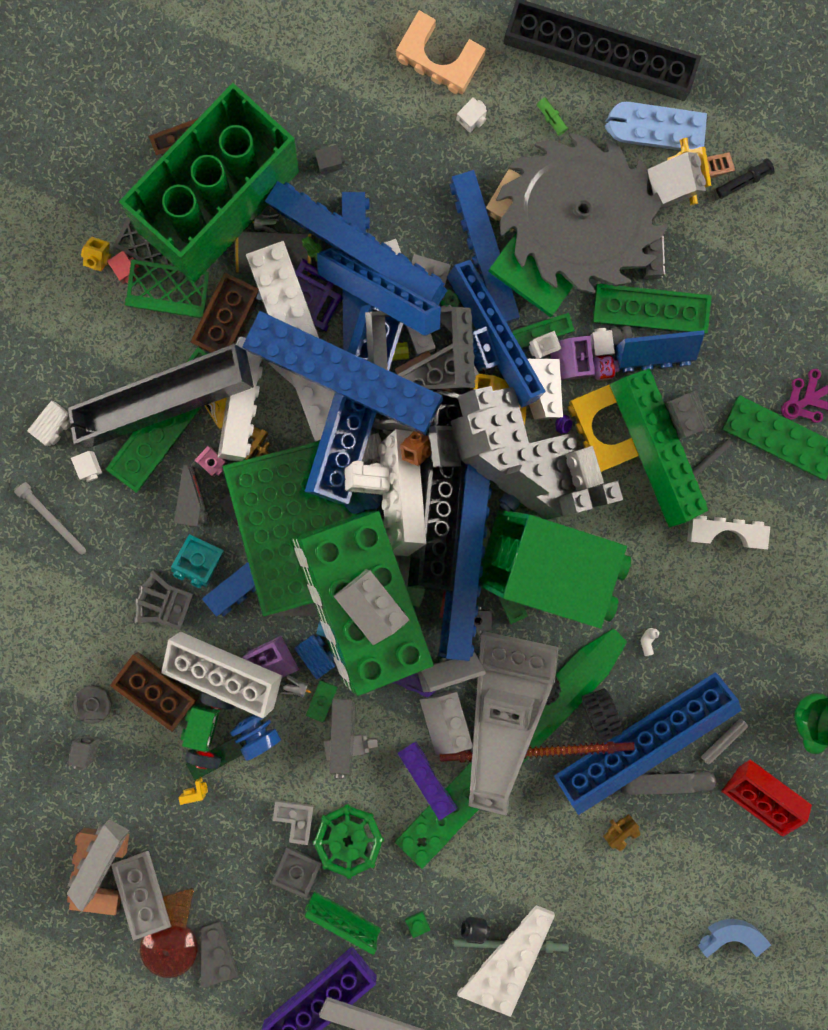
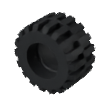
(602, 714)

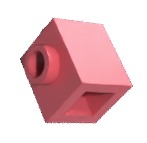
(121, 266)

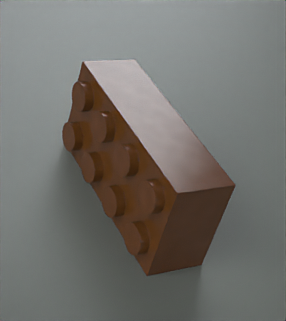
(226, 314)
(154, 692)

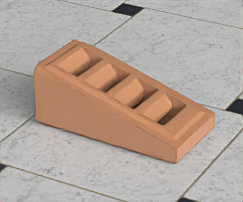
(716, 172)

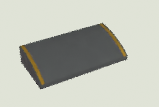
(252, 241)

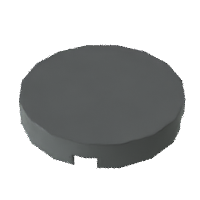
(98, 702)

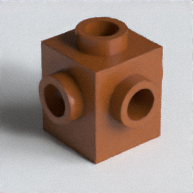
(415, 448)

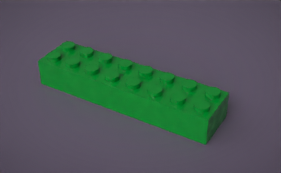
(659, 447)

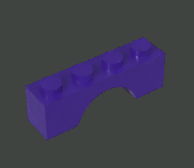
(431, 788)

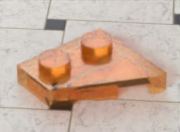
(179, 906)

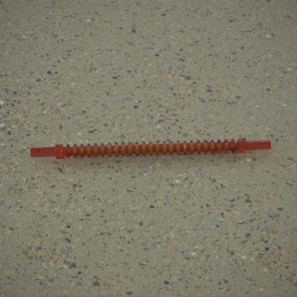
(610, 747)

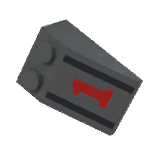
(190, 502)

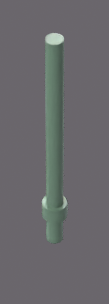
(548, 946)

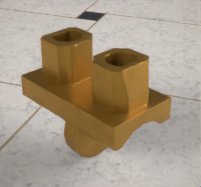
(258, 436)
(620, 831)

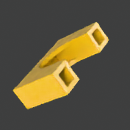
(584, 410)

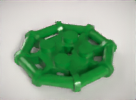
(337, 844)

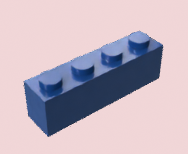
(230, 591)

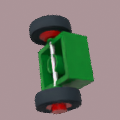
(200, 732)

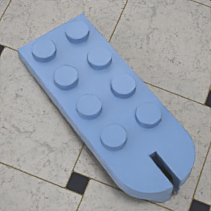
(656, 125)

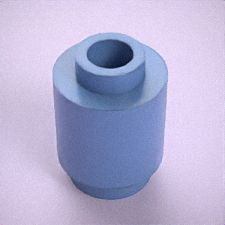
(509, 502)

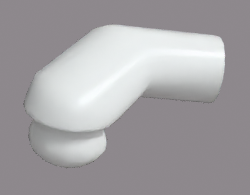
(646, 640)

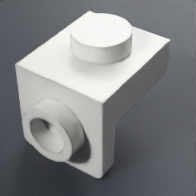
(544, 345)

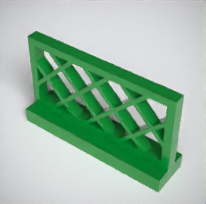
(163, 305)
(342, 922)

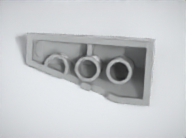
(434, 370)

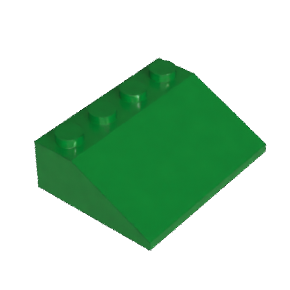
(528, 280)

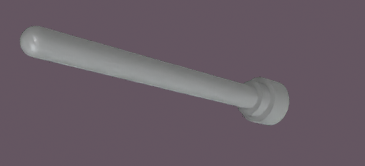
(24, 491)

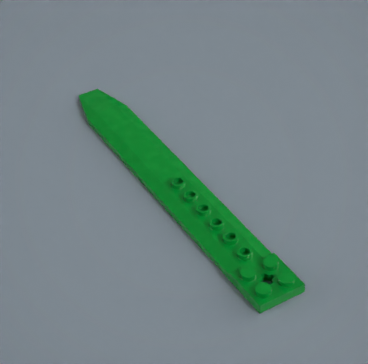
(577, 678)

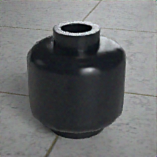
(475, 930)

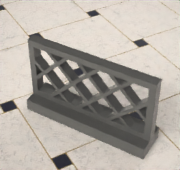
(122, 234)

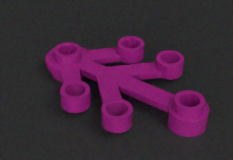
(810, 398)

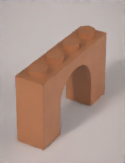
(105, 900)

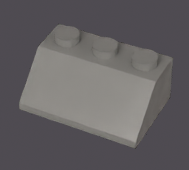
(371, 607)
(449, 673)
(446, 723)

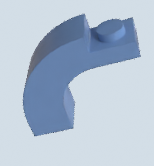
(733, 930)

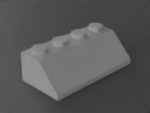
(98, 861)

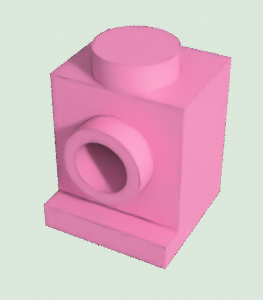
(204, 458)

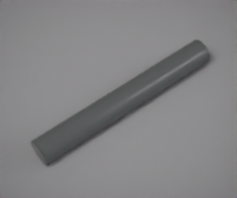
(712, 457)

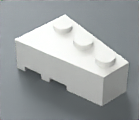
(550, 403)

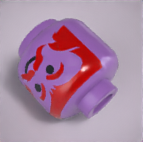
(605, 367)

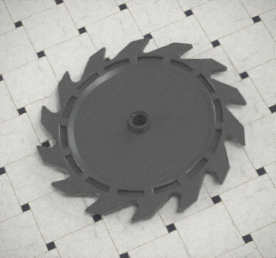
(576, 243)

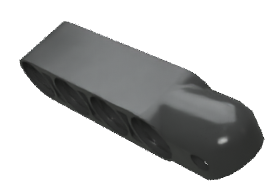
(671, 782)

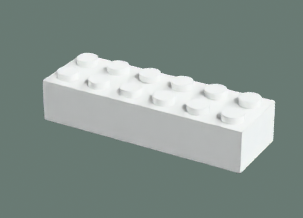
(238, 415)
(404, 500)
(221, 674)

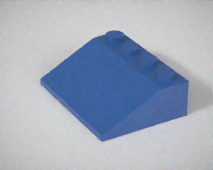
(658, 351)

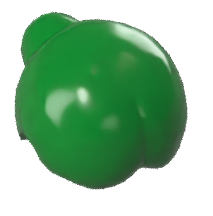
(811, 730)

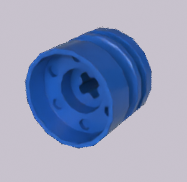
(255, 736)

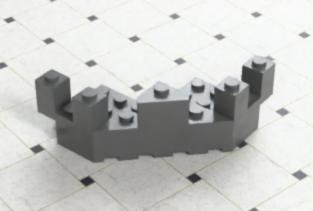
(536, 473)

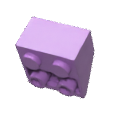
(575, 358)
(274, 657)

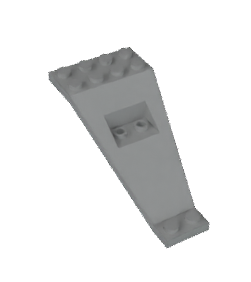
(514, 683)

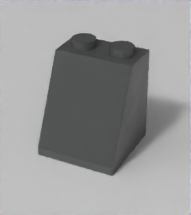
(687, 414)

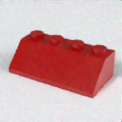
(767, 798)

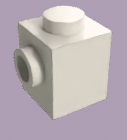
(472, 115)
(602, 342)
(86, 466)

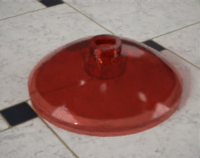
(180, 945)

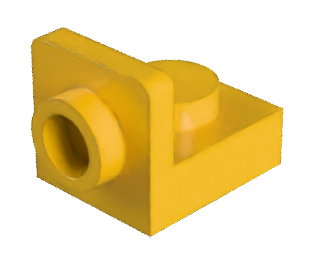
(191, 795)

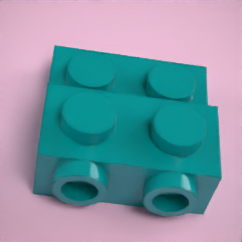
(196, 561)

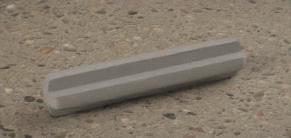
(724, 741)

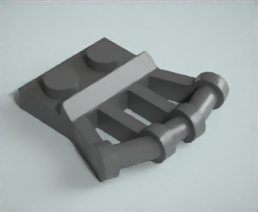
(174, 607)

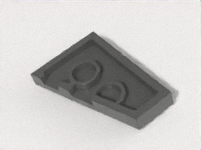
(216, 956)

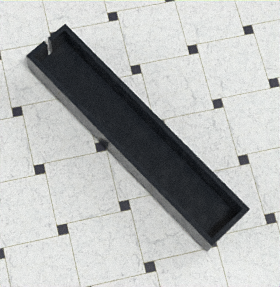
(161, 396)

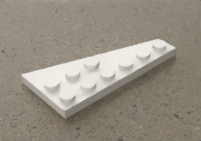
(508, 967)

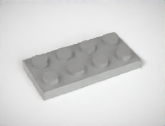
(140, 895)

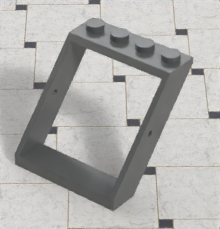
(462, 345)

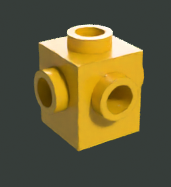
(96, 254)

